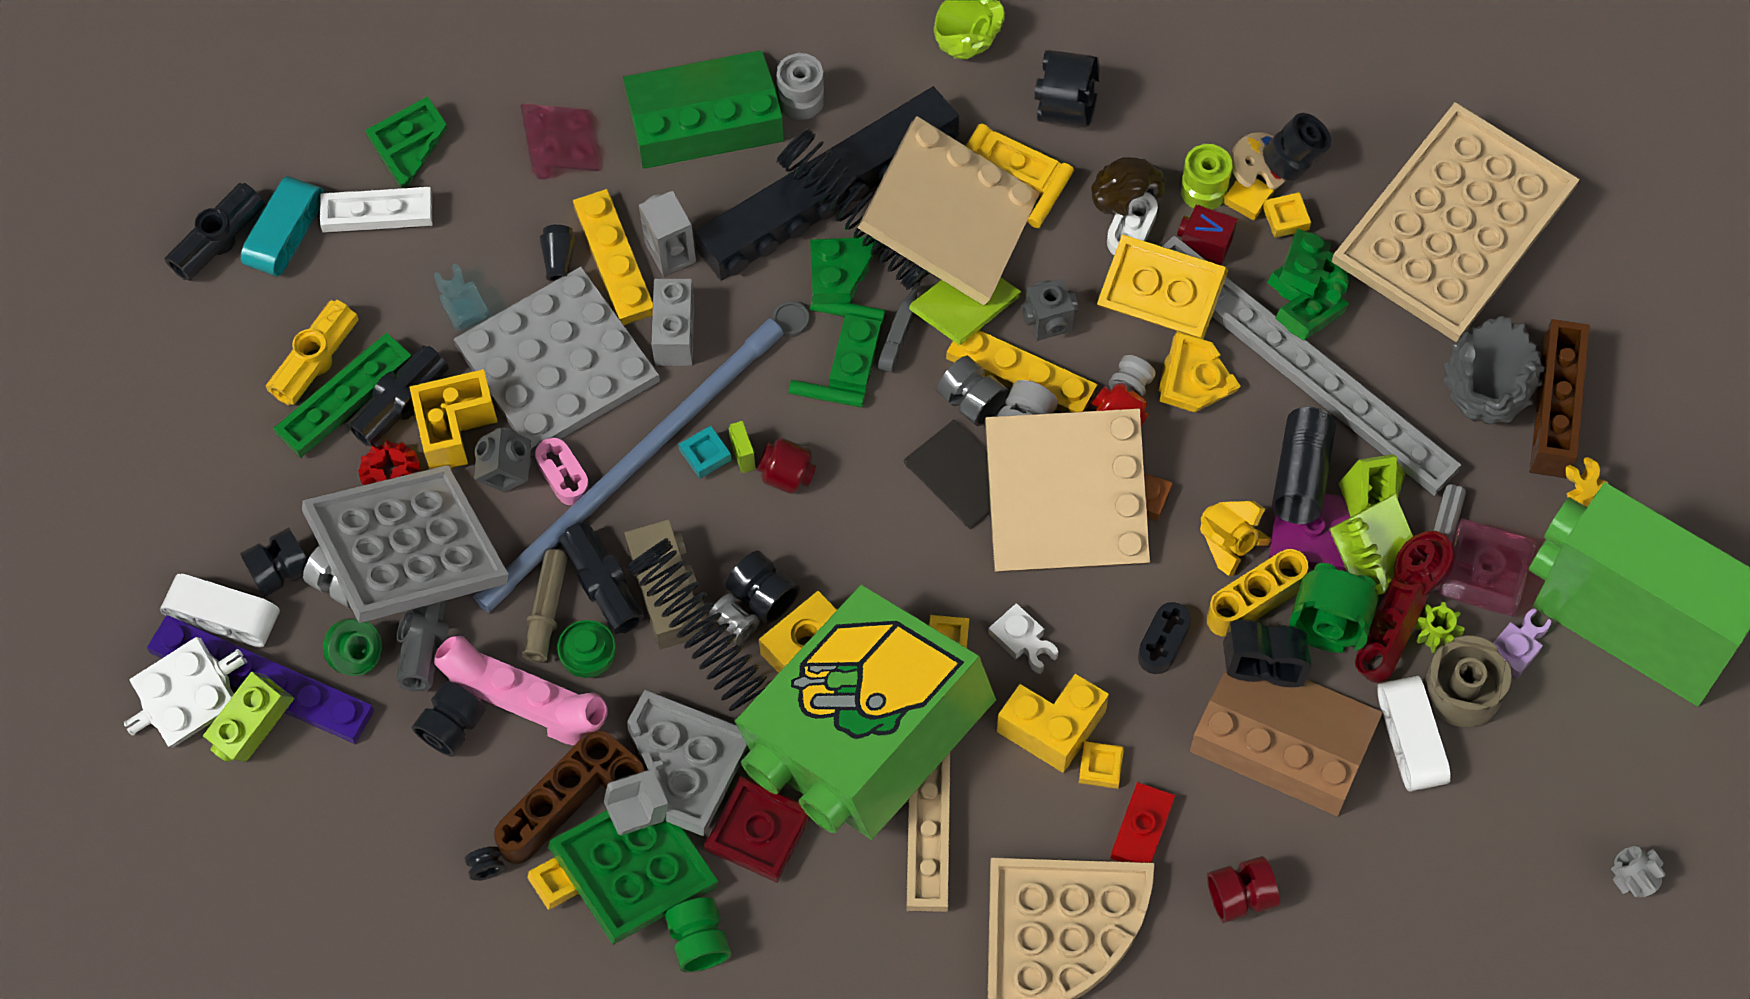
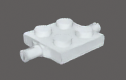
(183, 691)

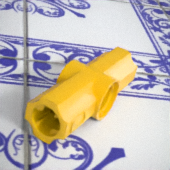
(301, 369)

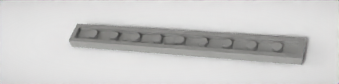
(1330, 385)

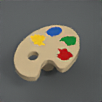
(1251, 148)

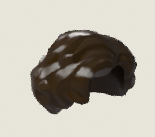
(1124, 181)

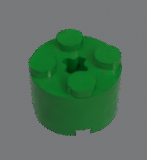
(1334, 608)

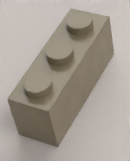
(637, 543)

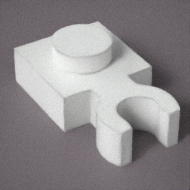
(1021, 634)

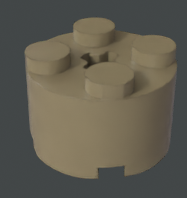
(1487, 677)

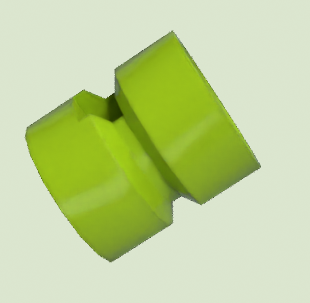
(1206, 176)

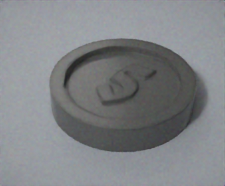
(791, 317)

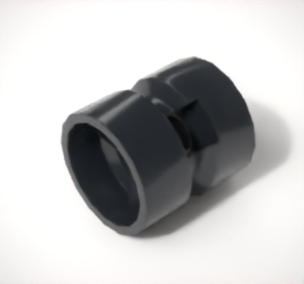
(1297, 146)
(275, 562)
(757, 581)
(445, 723)

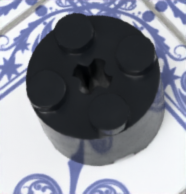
(1067, 88)

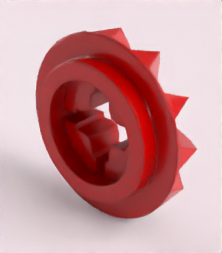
(377, 456)

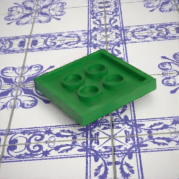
(631, 876)

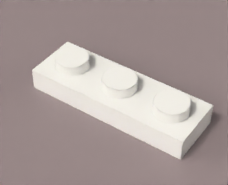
(376, 209)

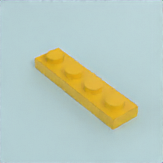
(613, 257)
(1012, 364)

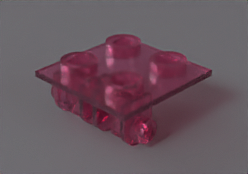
(559, 139)

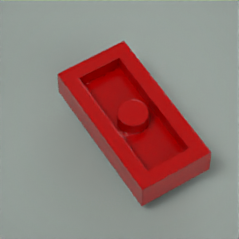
(1142, 825)

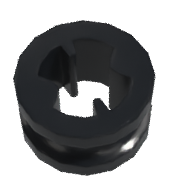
(484, 863)

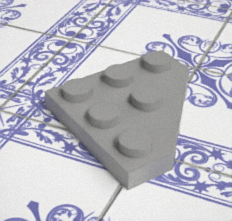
(690, 755)

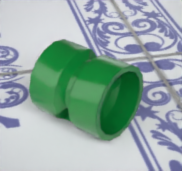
(699, 940)

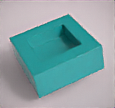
(705, 452)

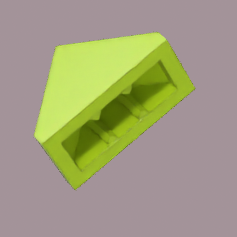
(1371, 482)

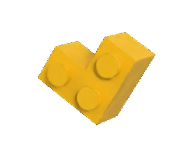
(446, 409)
(1056, 729)

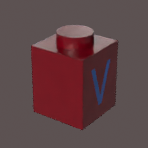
(1208, 233)

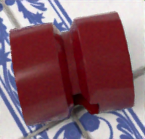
(1243, 889)

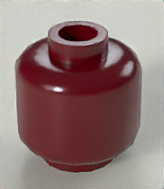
(786, 465)

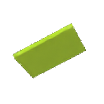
(959, 314)

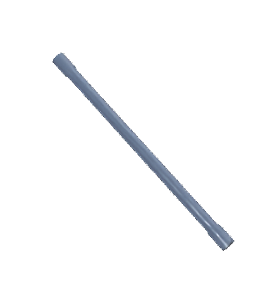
(752, 348)

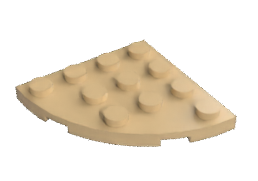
(1061, 924)

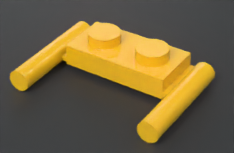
(1025, 164)

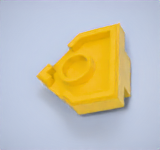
(1194, 374)

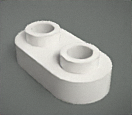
(1131, 224)

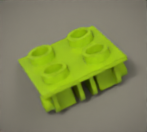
(1372, 541)

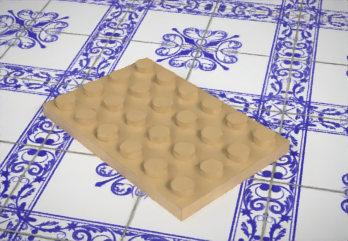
(1455, 221)

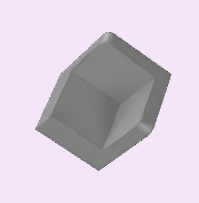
(635, 802)

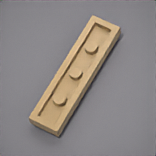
(929, 842)

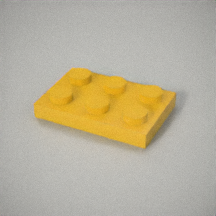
(1162, 286)

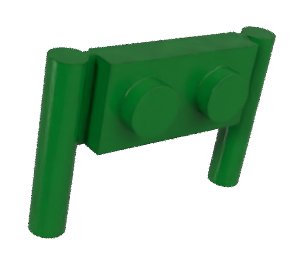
(852, 357)

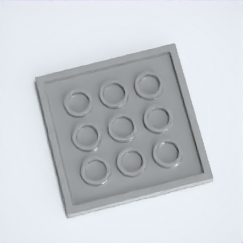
(557, 359)
(404, 543)

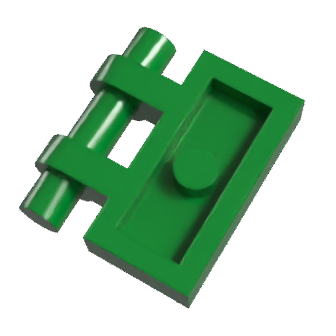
(1305, 265)

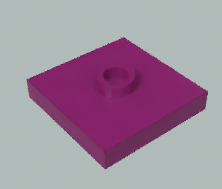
(1313, 538)

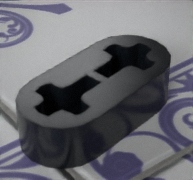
(1156, 634)

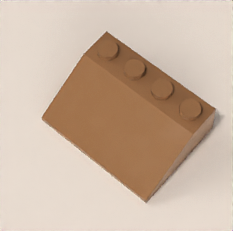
(1288, 737)

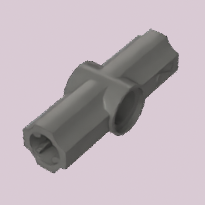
(421, 636)

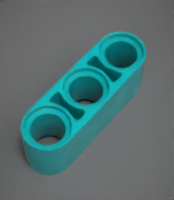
(282, 226)

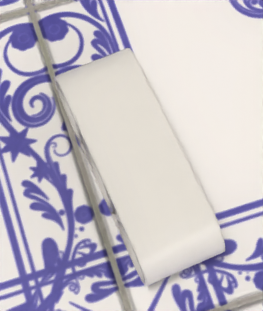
(220, 610)
(1413, 733)

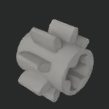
(1638, 871)

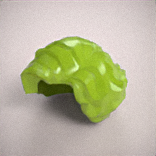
(968, 26)

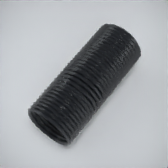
(1304, 465)

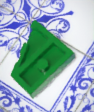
(407, 139)
(838, 268)

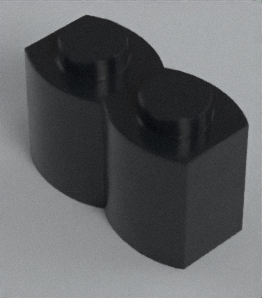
(1266, 653)

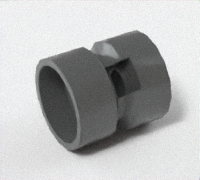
(977, 395)

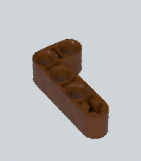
(562, 800)

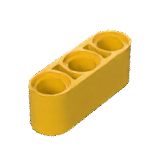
(1263, 577)

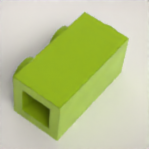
(247, 718)

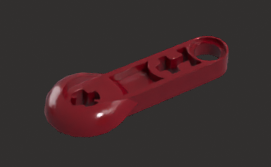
(1405, 600)

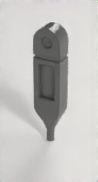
(898, 332)

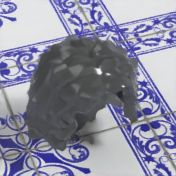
(1493, 371)

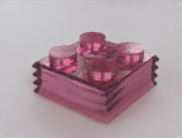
(1509, 562)

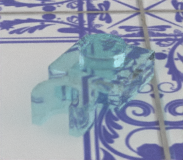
(461, 300)

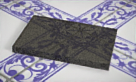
(955, 472)

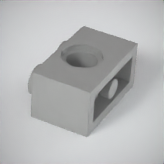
(667, 233)
(673, 322)

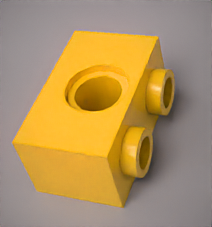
(781, 641)

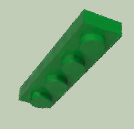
(340, 396)

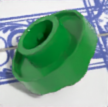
(352, 647)
(586, 648)

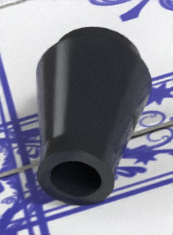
(557, 250)

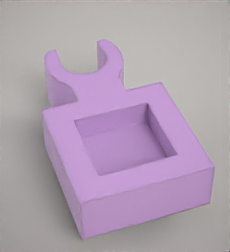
(1520, 644)

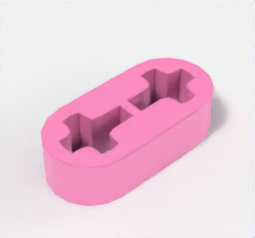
(555, 475)

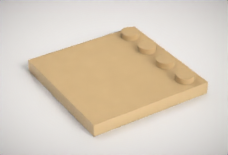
(949, 210)
(1067, 490)

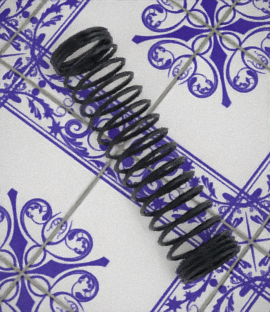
(793, 151)
(650, 559)

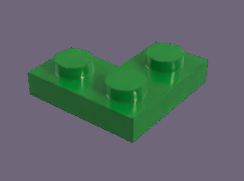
(1305, 312)

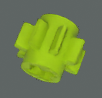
(1441, 619)

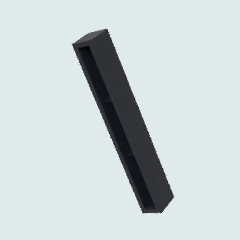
(787, 209)

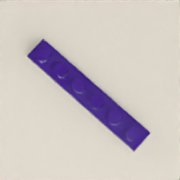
(313, 700)

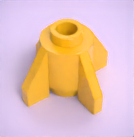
(1231, 531)

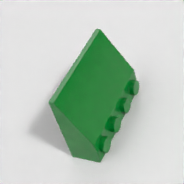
(703, 109)

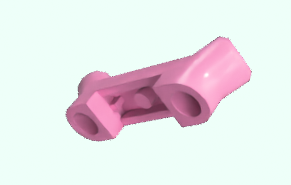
(560, 710)

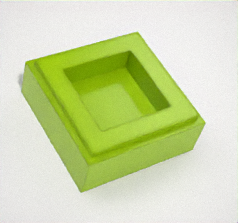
(742, 447)

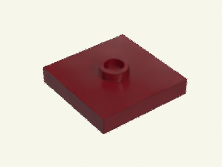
(758, 830)

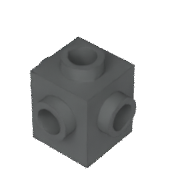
(1049, 308)
(502, 459)

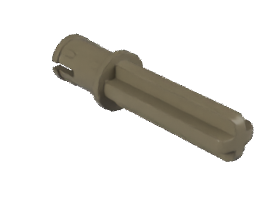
(542, 620)

